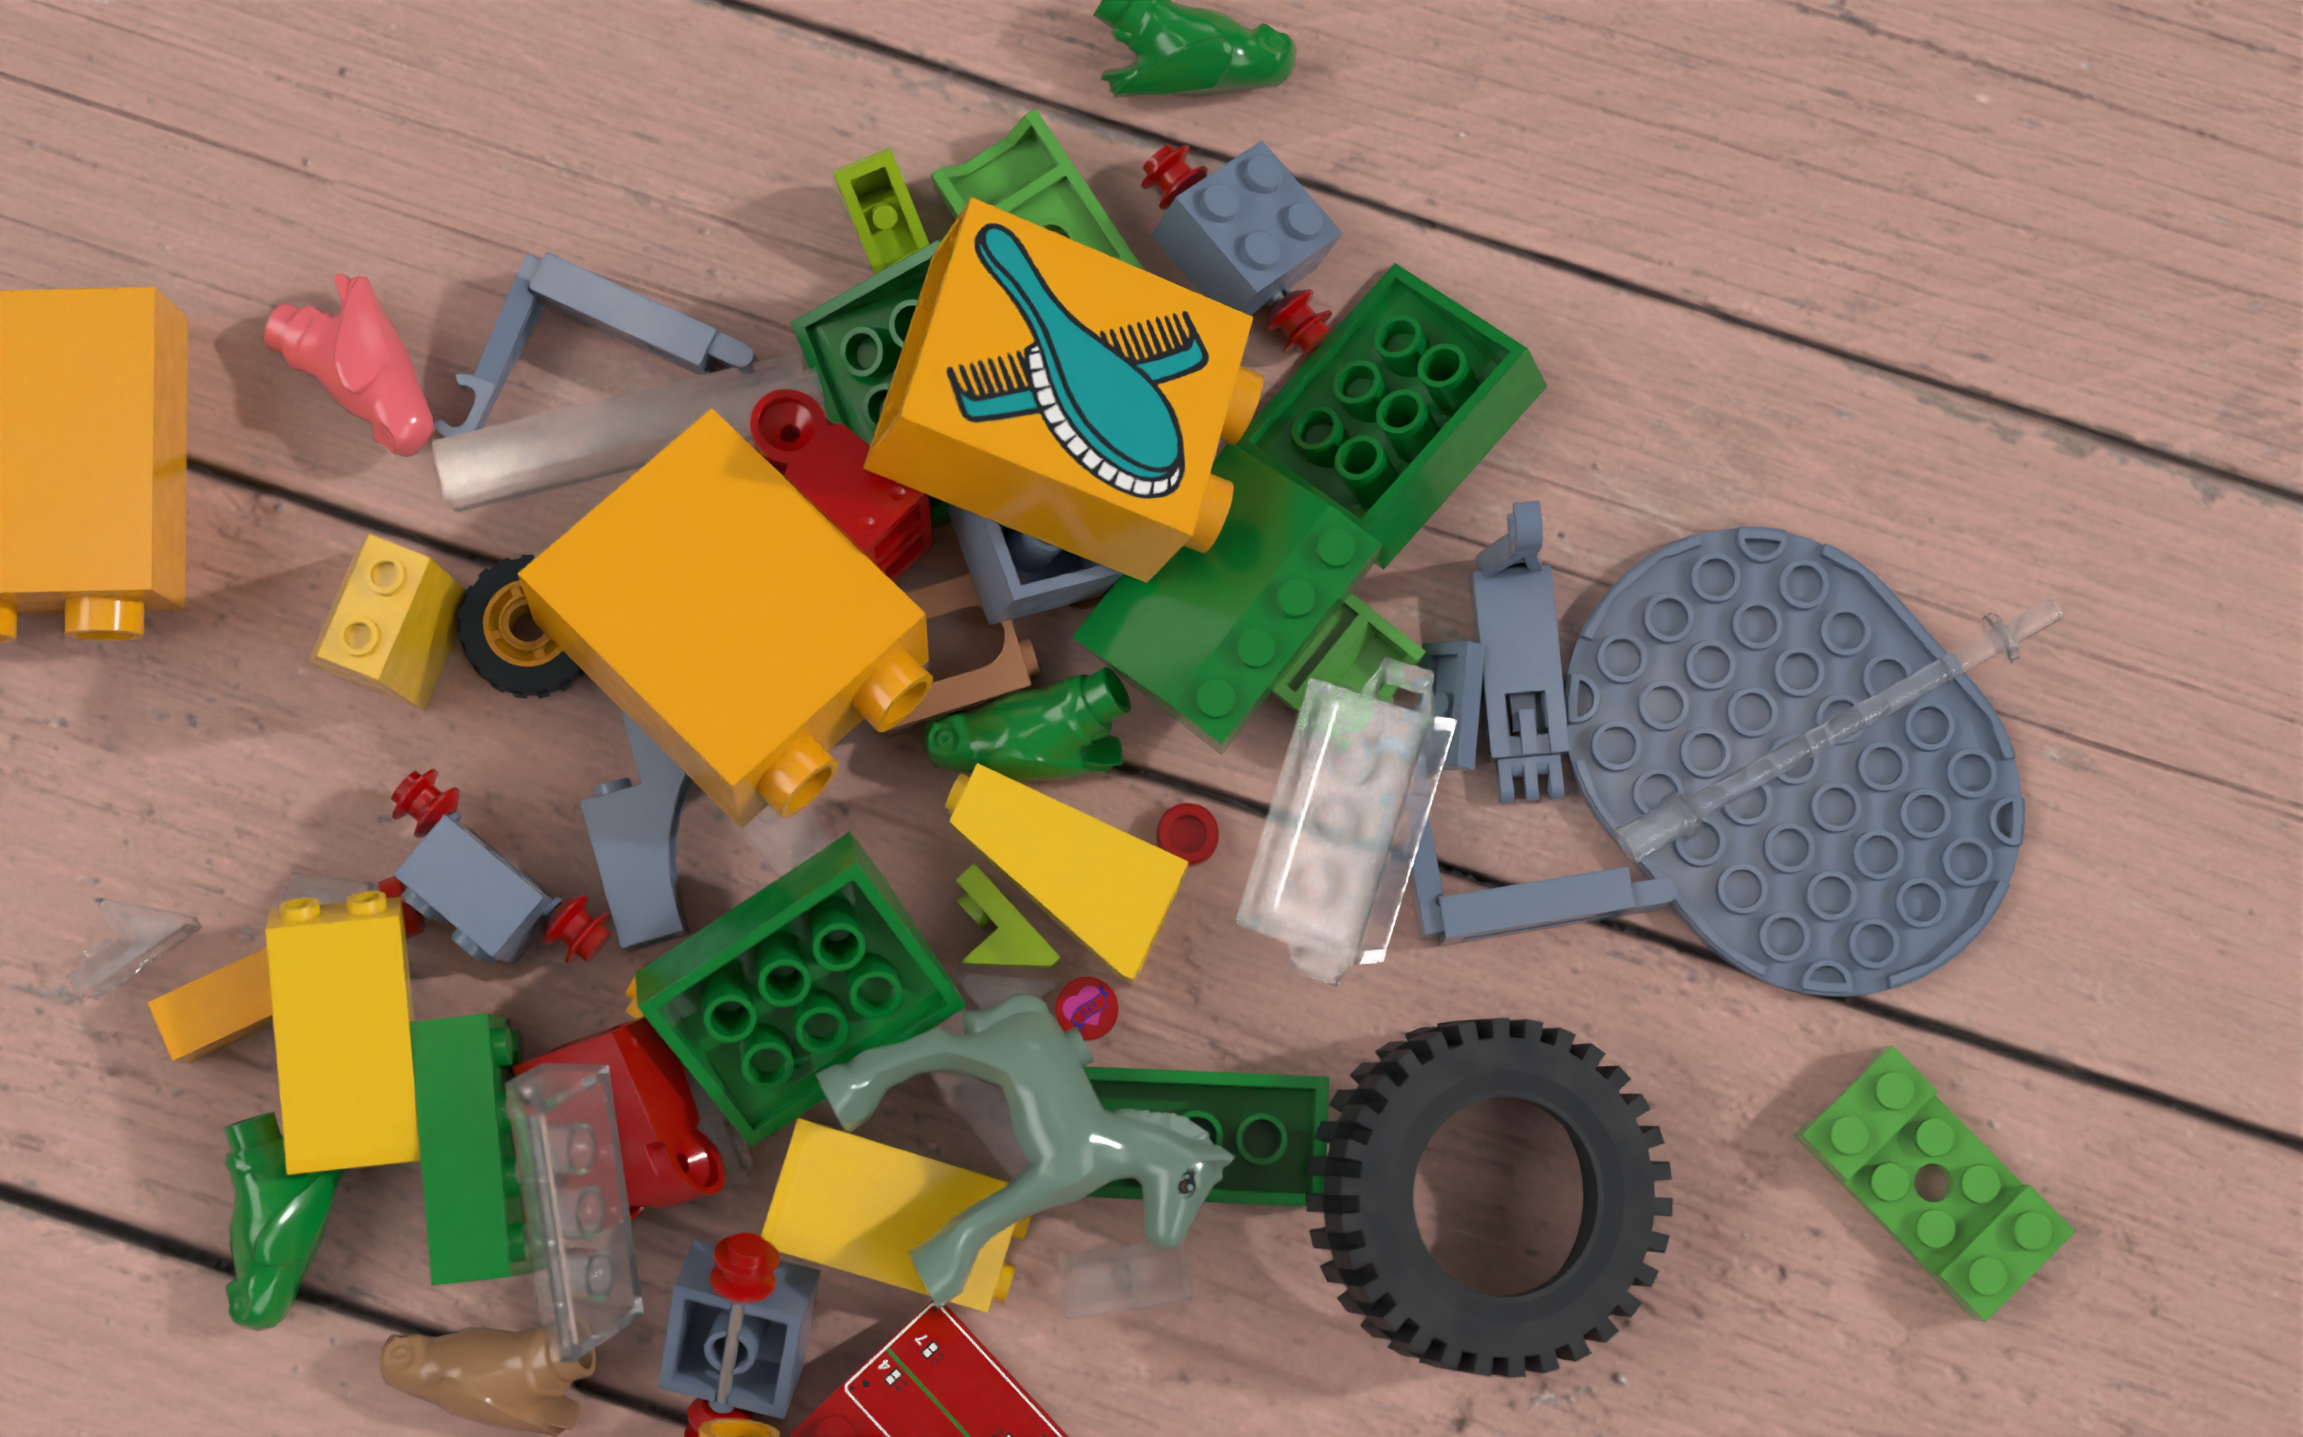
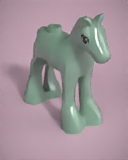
(1055, 1120)

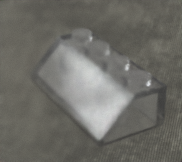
(574, 1205)

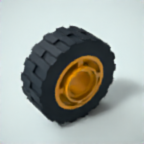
(489, 641)

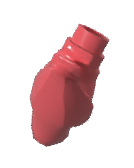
(357, 362)

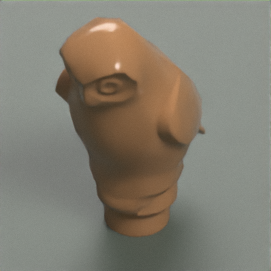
(488, 1377)

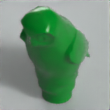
(1192, 50)
(1036, 731)
(273, 1222)

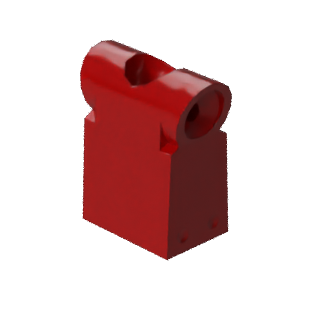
(826, 466)
(655, 1113)

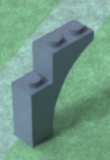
(637, 844)

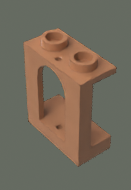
(1004, 675)

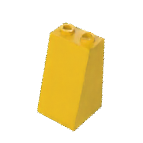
(391, 623)
(1075, 868)
(343, 1032)
(871, 1203)

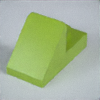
(880, 209)
(1014, 941)

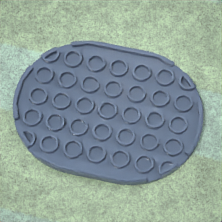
(1847, 864)

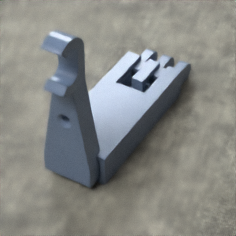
(598, 305)
(1521, 658)
(1525, 905)

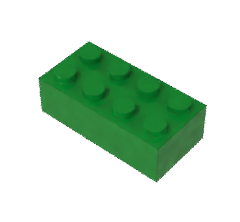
(1253, 1116)
(469, 1147)

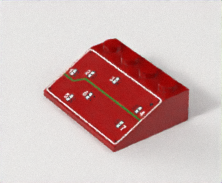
(931, 1384)

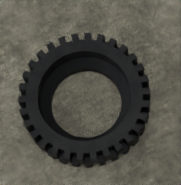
(1372, 1196)

